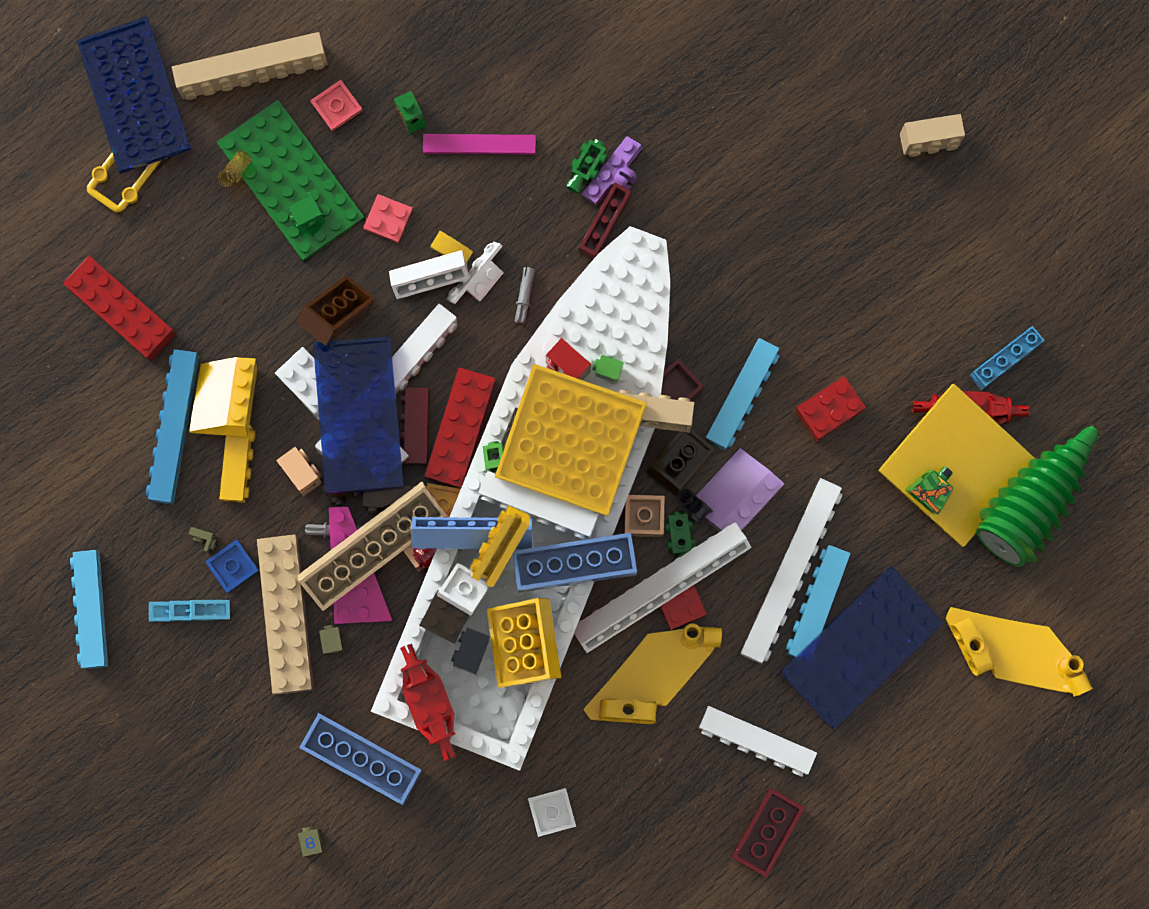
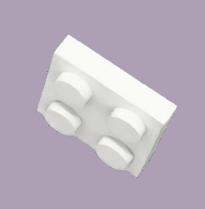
(463, 590)
(552, 812)

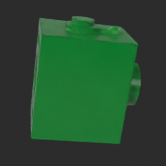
(306, 214)

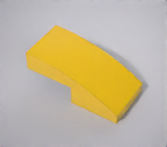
(445, 245)

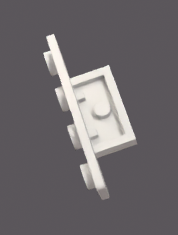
(482, 276)

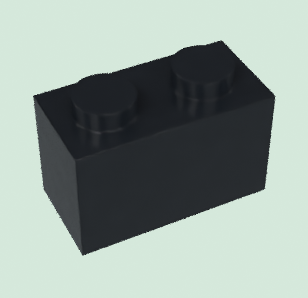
(471, 651)

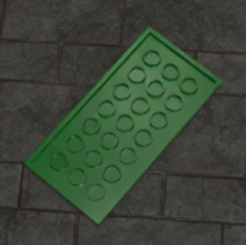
(288, 171)

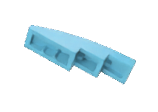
(189, 610)

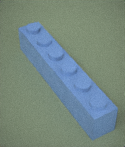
(457, 533)

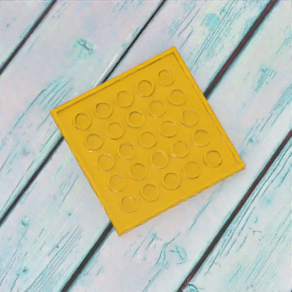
(570, 439)
(972, 447)

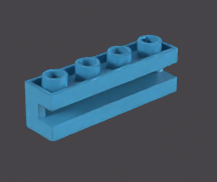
(1007, 358)

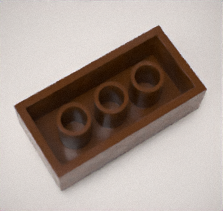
(335, 310)

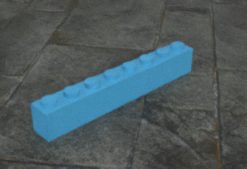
(173, 427)

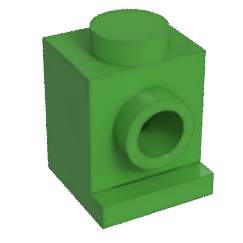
(489, 451)

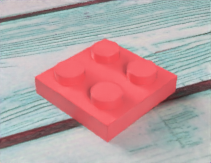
(336, 105)
(388, 218)

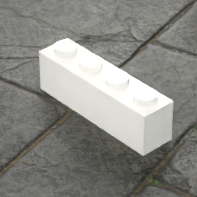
(429, 274)

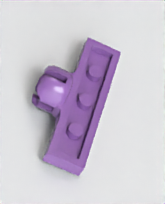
(614, 171)

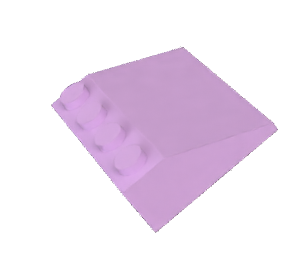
(739, 491)

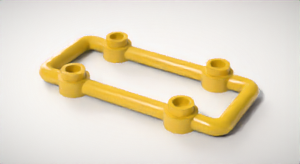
(129, 194)

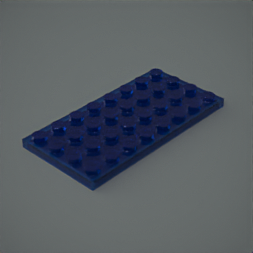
(133, 95)
(358, 415)
(861, 647)

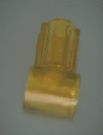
(235, 168)

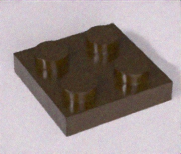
(444, 619)

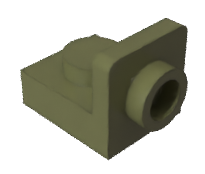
(201, 536)

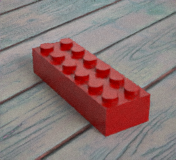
(119, 308)
(460, 428)

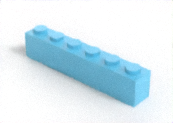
(742, 393)
(819, 599)
(90, 609)

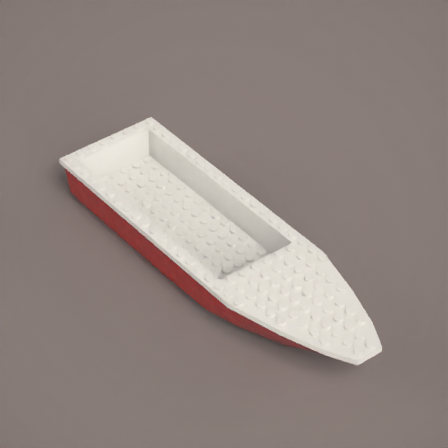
(609, 310)

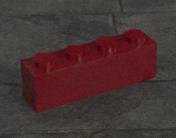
(605, 221)
(416, 425)

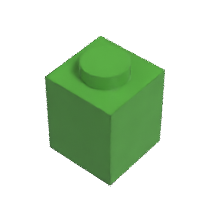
(608, 368)

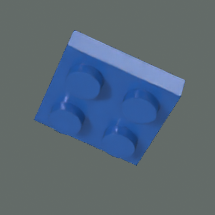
(232, 566)

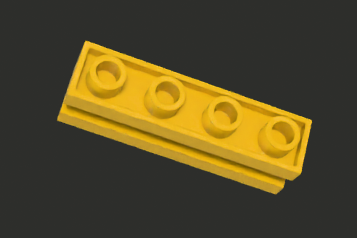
(236, 467)
(500, 546)

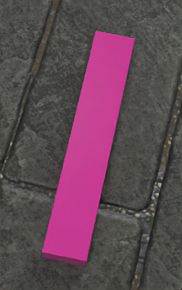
(479, 144)

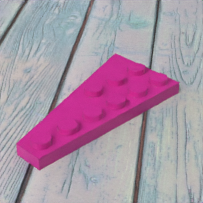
(366, 599)

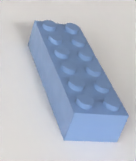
(574, 562)
(361, 759)

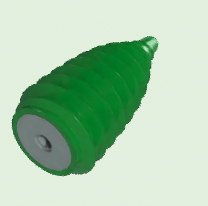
(1034, 501)

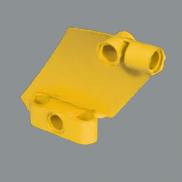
(1017, 652)
(653, 674)

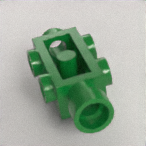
(586, 162)
(679, 533)

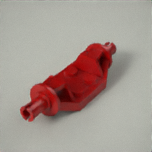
(988, 402)
(428, 702)

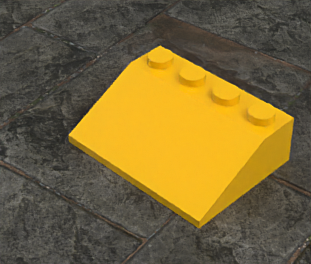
(224, 397)
(523, 642)

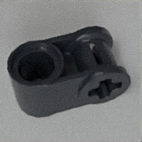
(695, 507)

